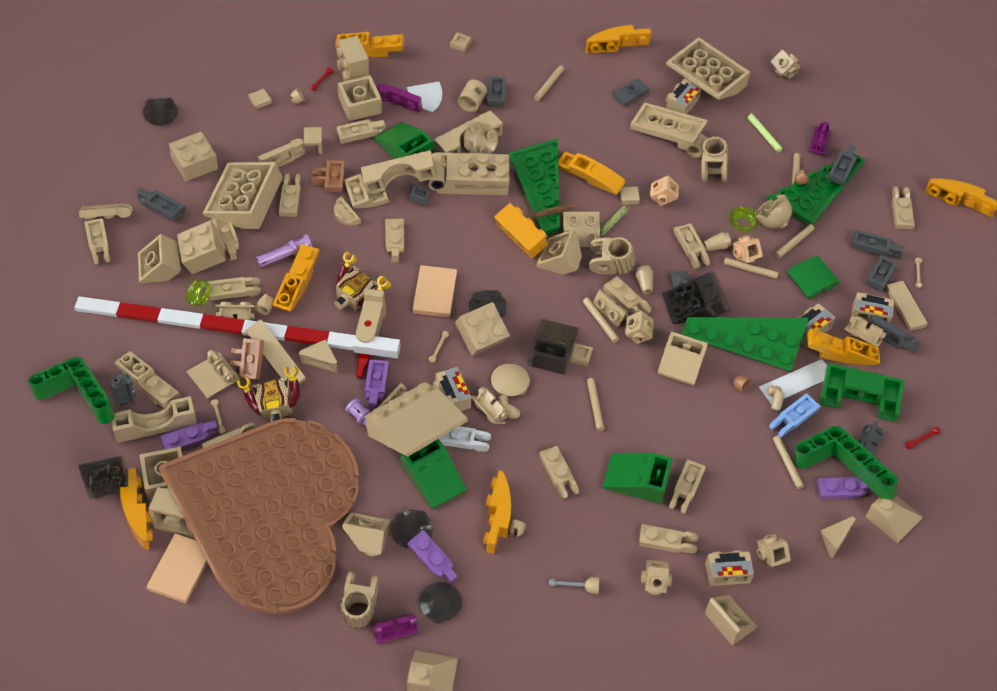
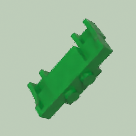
(864, 387)

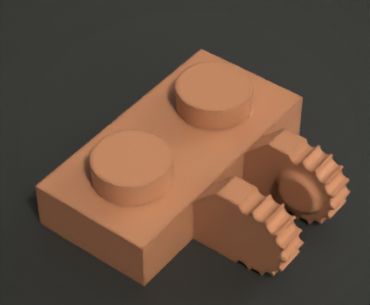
(331, 176)
(250, 359)

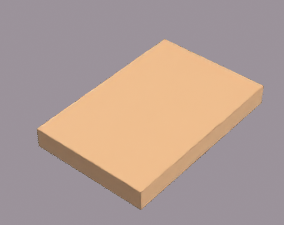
(434, 291)
(178, 569)

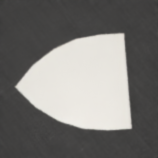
(430, 94)

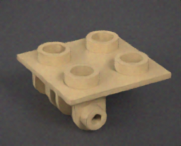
(585, 224)
(213, 374)

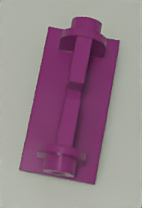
(820, 139)
(395, 628)

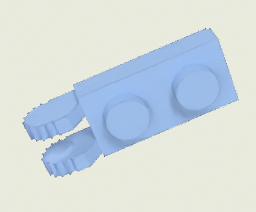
(795, 414)

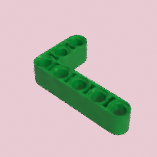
(69, 374)
(852, 454)

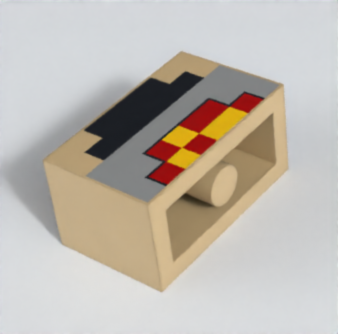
(683, 97)
(868, 305)
(819, 319)
(453, 387)
(729, 568)

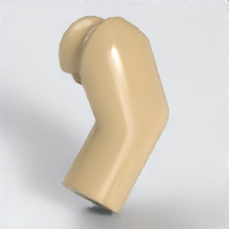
(512, 411)

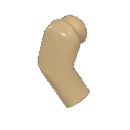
(778, 397)

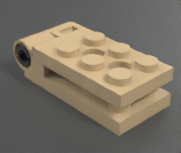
(470, 174)

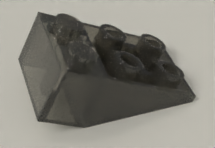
(696, 299)
(552, 346)
(104, 476)

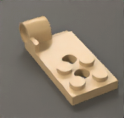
(684, 129)

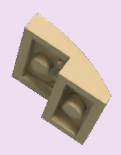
(359, 196)

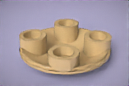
(480, 138)
(510, 380)

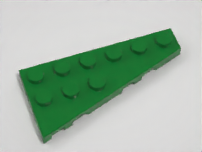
(539, 178)
(814, 197)
(760, 339)

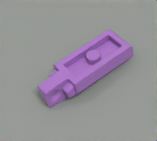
(376, 382)
(189, 436)
(842, 488)
(432, 556)

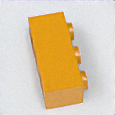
(521, 230)

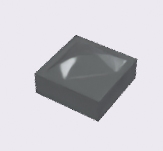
(419, 195)
(679, 278)

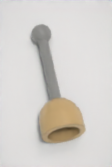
(591, 584)

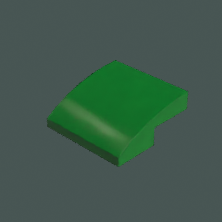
(813, 277)

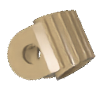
(710, 146)
(610, 252)
(368, 599)

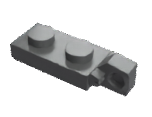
(843, 166)
(161, 204)
(876, 244)
(895, 335)

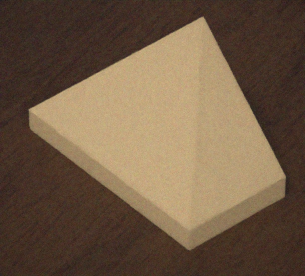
(319, 356)
(835, 535)

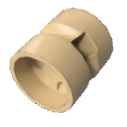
(472, 95)

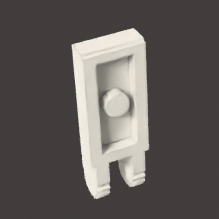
(464, 438)

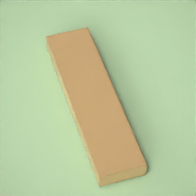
(273, 350)

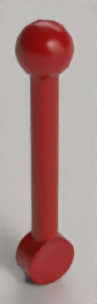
(313, 87)
(909, 445)

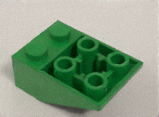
(404, 141)
(433, 474)
(638, 475)

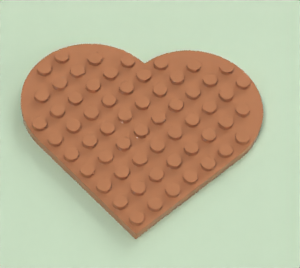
(267, 510)

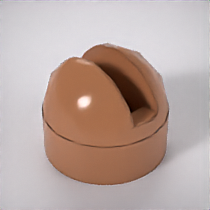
(801, 177)
(741, 383)

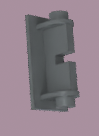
(123, 389)
(871, 434)

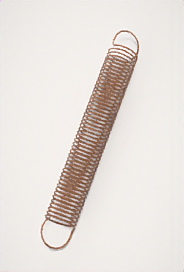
(557, 209)

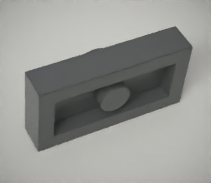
(496, 91)
(631, 92)
(881, 273)

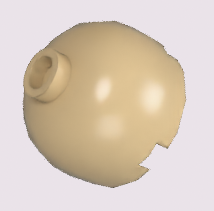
(775, 213)

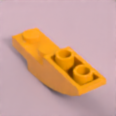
(616, 37)
(378, 45)
(592, 171)
(960, 192)
(297, 279)
(843, 350)
(136, 510)
(500, 511)

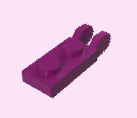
(400, 97)

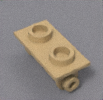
(609, 308)
(243, 311)
(872, 336)
(495, 412)

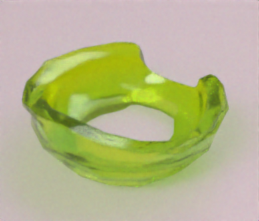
(743, 212)
(193, 291)

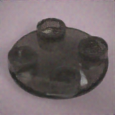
(160, 111)
(410, 524)
(440, 601)

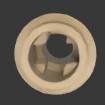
(718, 242)
(645, 279)

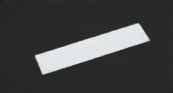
(797, 380)

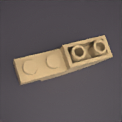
(146, 380)

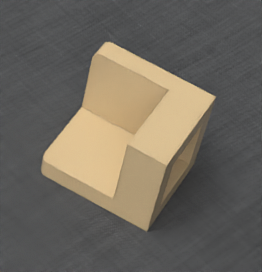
(313, 136)

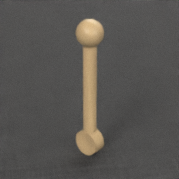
(918, 261)
(432, 359)
(215, 403)

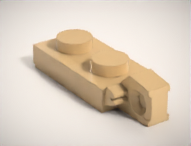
(360, 130)
(229, 238)
(394, 238)

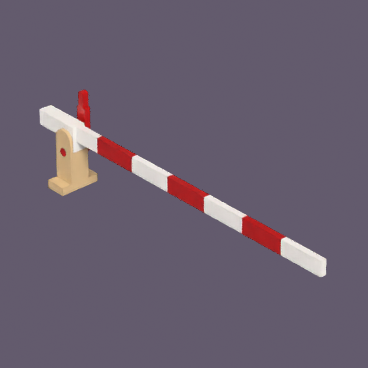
(365, 342)

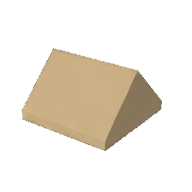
(729, 618)

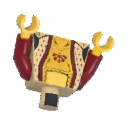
(352, 284)
(275, 397)

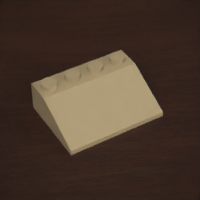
(710, 69)
(244, 194)
(414, 419)

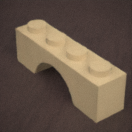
(452, 140)
(380, 174)
(175, 416)

